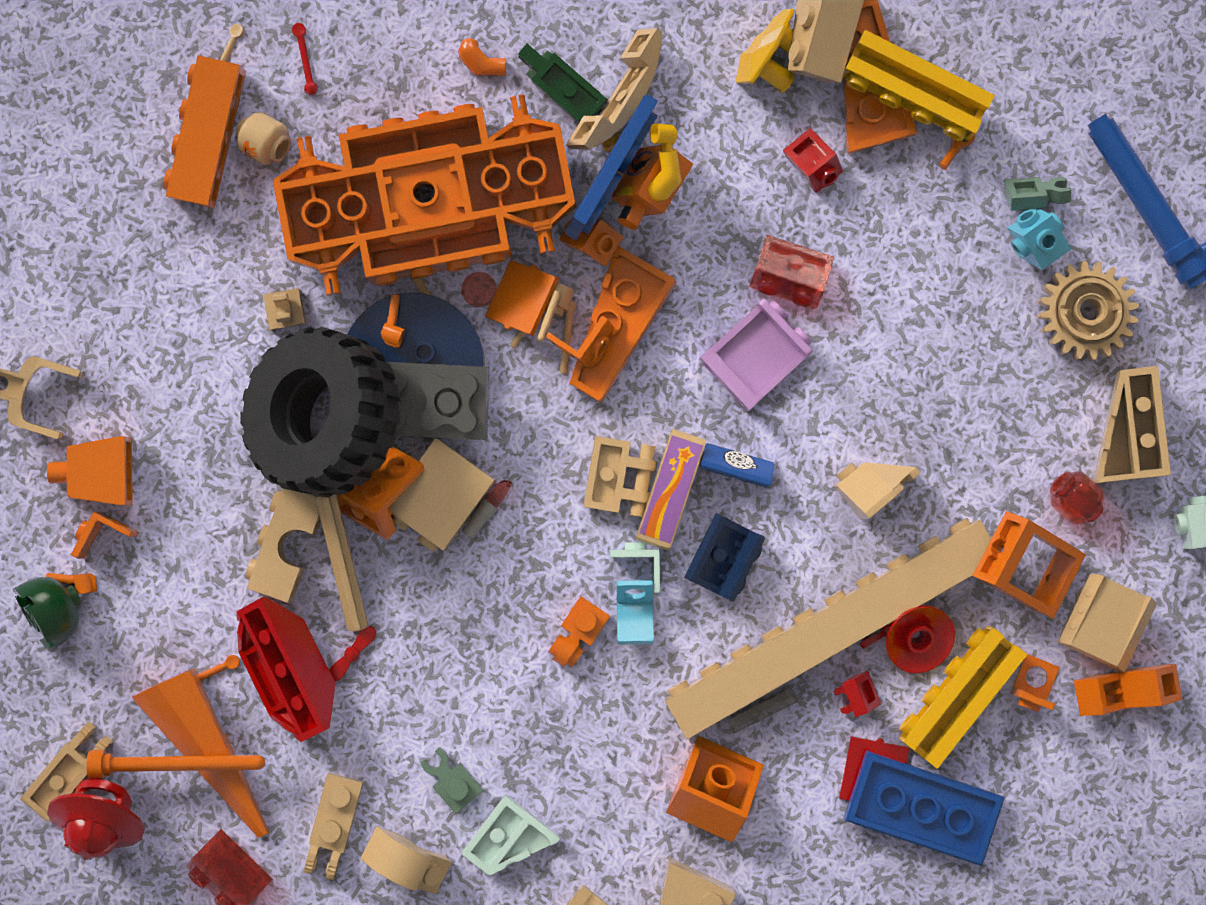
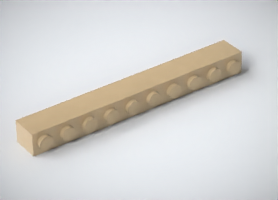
(828, 630)

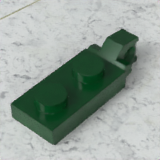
(562, 83)

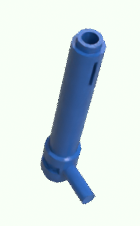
(1178, 248)

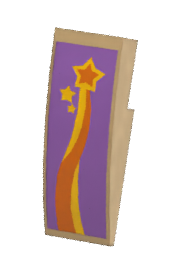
(670, 489)

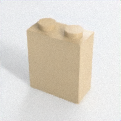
(441, 496)

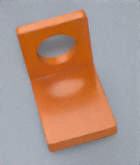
(593, 345)
(89, 530)
(1033, 697)

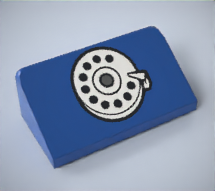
(737, 465)

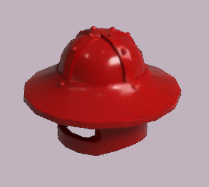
(93, 823)

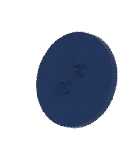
(433, 331)

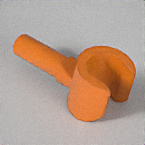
(955, 148)
(390, 333)
(83, 582)

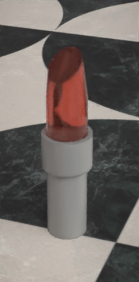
(487, 509)

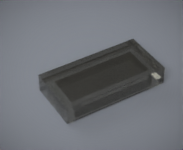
(761, 710)

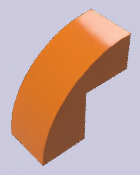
(1128, 689)

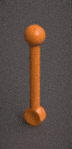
(231, 662)

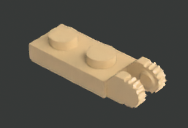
(62, 773)
(333, 821)

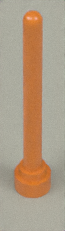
(101, 764)

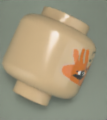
(263, 138)

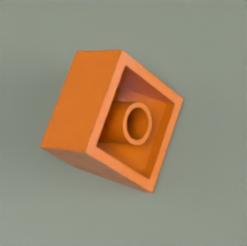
(715, 789)

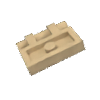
(608, 474)

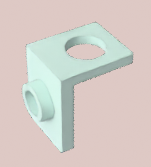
(638, 549)

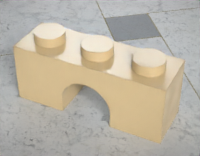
(272, 571)

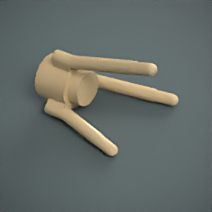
(559, 303)

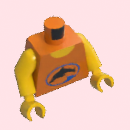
(650, 177)

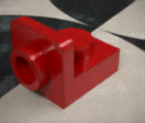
(814, 160)

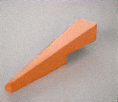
(189, 722)

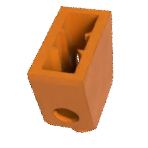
(97, 471)

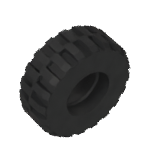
(359, 418)

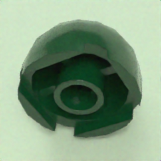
(49, 609)

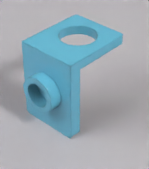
(635, 613)

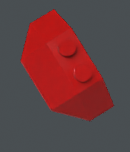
(286, 667)

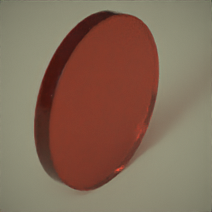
(478, 289)

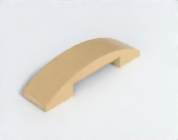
(642, 59)

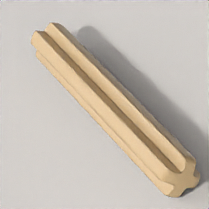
(342, 562)

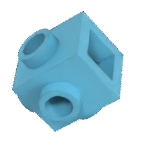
(1038, 237)

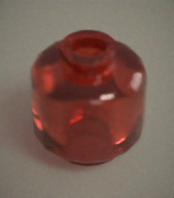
(1077, 497)

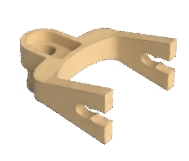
(17, 389)

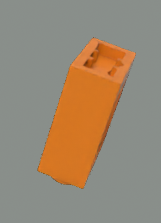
(998, 568)

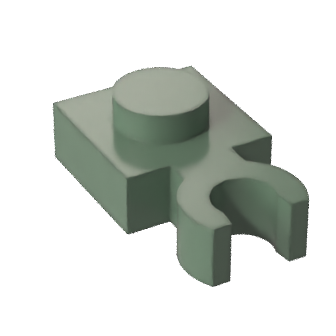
(1033, 193)
(455, 785)

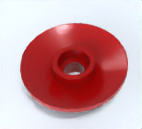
(926, 650)

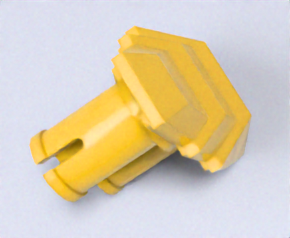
(757, 58)

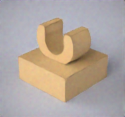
(284, 309)

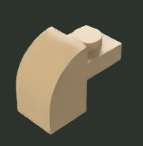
(404, 862)

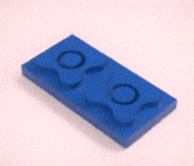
(619, 160)
(924, 808)

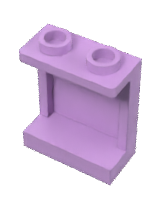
(757, 354)

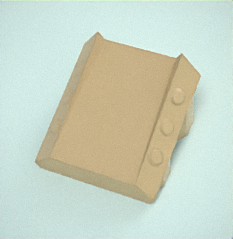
(1107, 622)

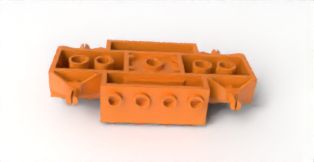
(371, 205)

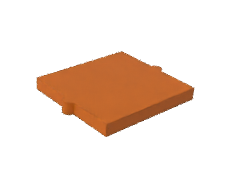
(522, 297)

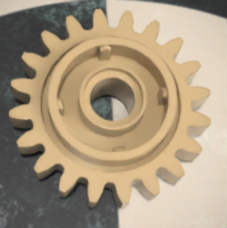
(1103, 294)

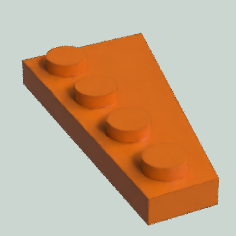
(630, 301)

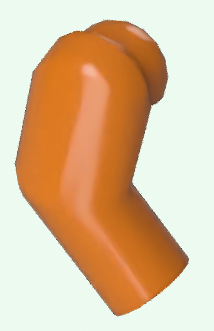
(477, 62)

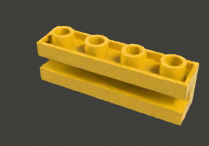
(917, 86)
(961, 696)

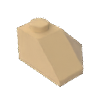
(872, 485)

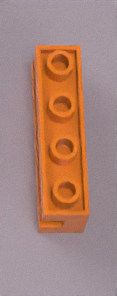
(205, 131)

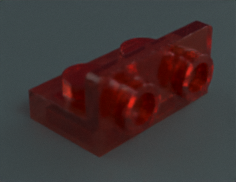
(791, 272)
(227, 871)

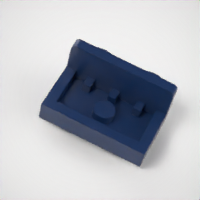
(725, 557)

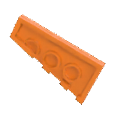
(866, 118)

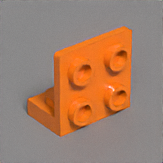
(371, 500)

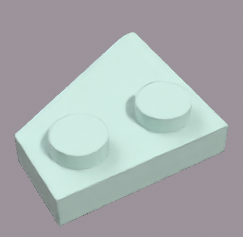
(507, 837)

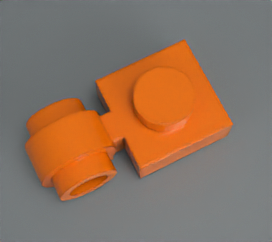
(583, 623)

